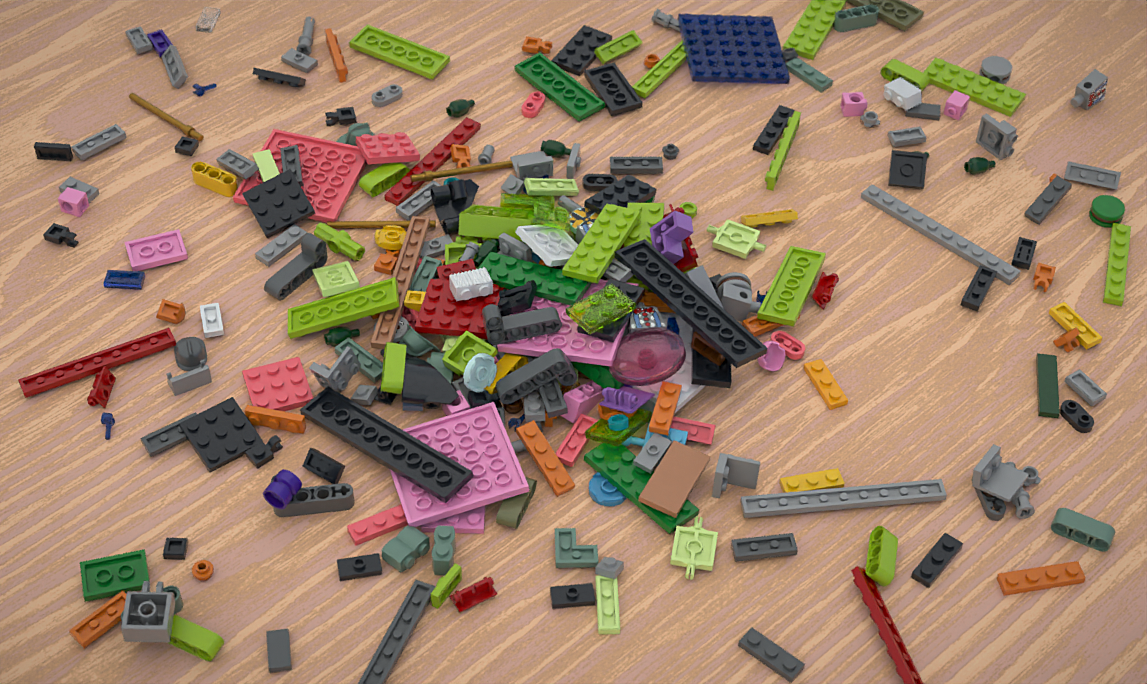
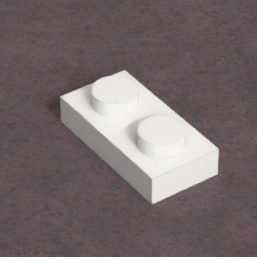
(211, 320)

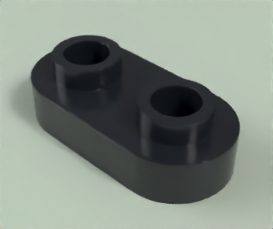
(598, 182)
(1075, 414)

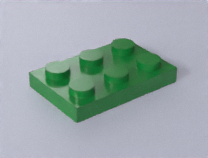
(114, 574)

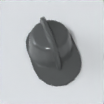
(189, 353)

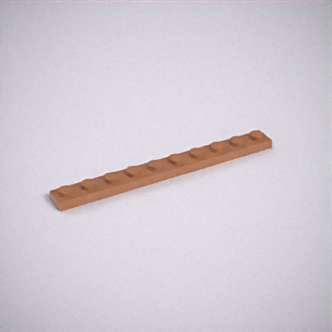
(404, 274)

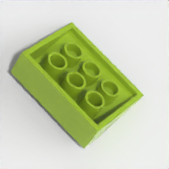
(492, 221)

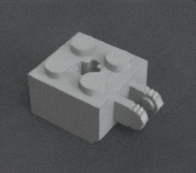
(148, 615)

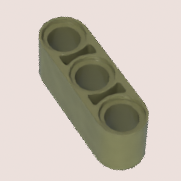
(514, 508)

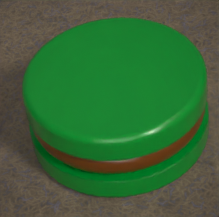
(1106, 210)

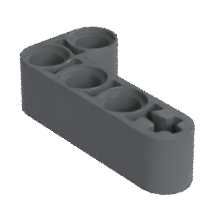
(299, 269)
(520, 325)
(536, 374)
(318, 500)

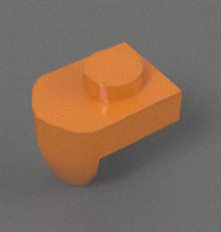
(171, 312)

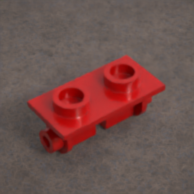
(462, 266)
(824, 289)
(102, 387)
(473, 594)

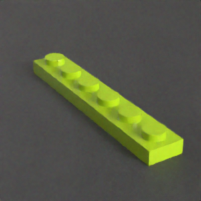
(660, 71)
(784, 147)
(1117, 264)

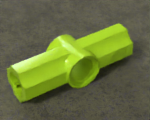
(339, 241)

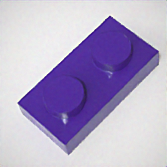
(159, 41)

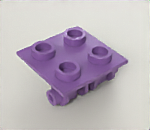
(625, 398)

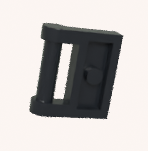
(517, 299)

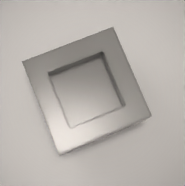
(513, 185)
(364, 394)
(609, 567)

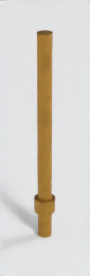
(187, 129)
(429, 175)
(372, 224)

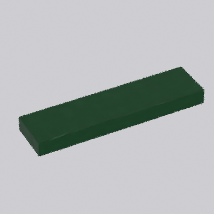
(1047, 385)

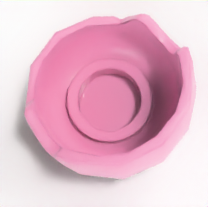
(774, 358)

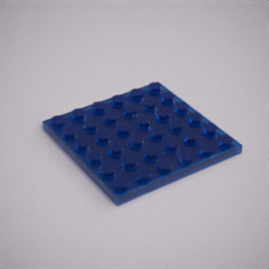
(732, 49)

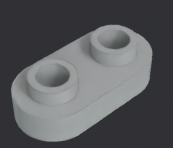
(387, 95)

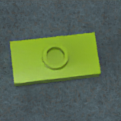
(446, 585)

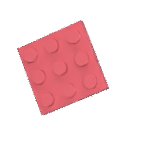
(387, 148)
(278, 385)

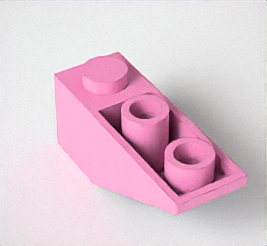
(582, 400)

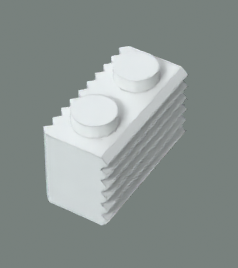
(902, 94)
(471, 284)

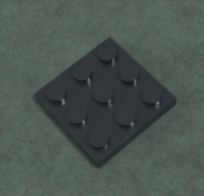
(278, 203)
(220, 434)

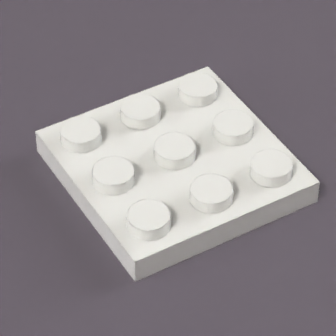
(549, 243)

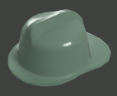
(355, 130)
(416, 344)

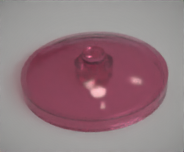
(648, 357)

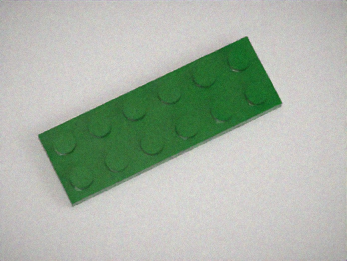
(559, 86)
(551, 284)
(617, 466)

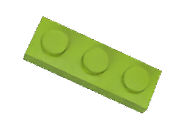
(618, 47)

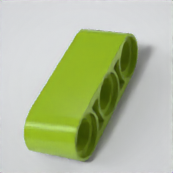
(895, 69)
(383, 178)
(393, 368)
(881, 556)
(195, 639)

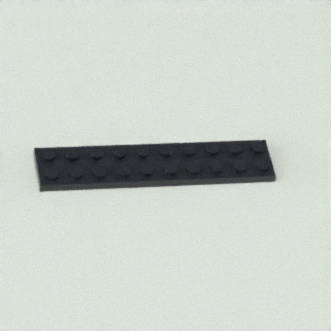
(691, 303)
(387, 444)

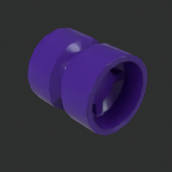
(281, 490)

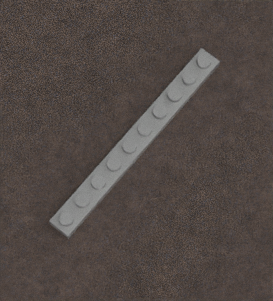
(939, 233)
(843, 498)

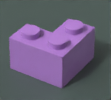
(669, 233)

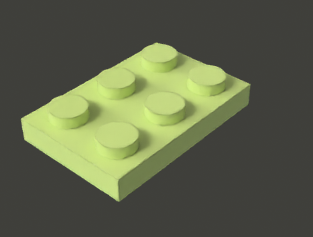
(335, 279)

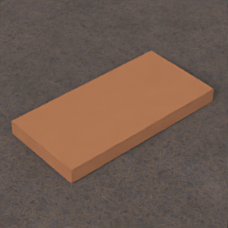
(674, 479)

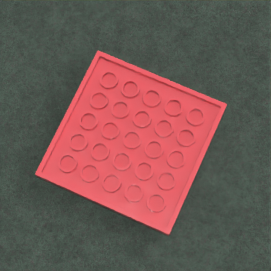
(327, 171)

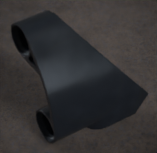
(451, 200)
(426, 385)

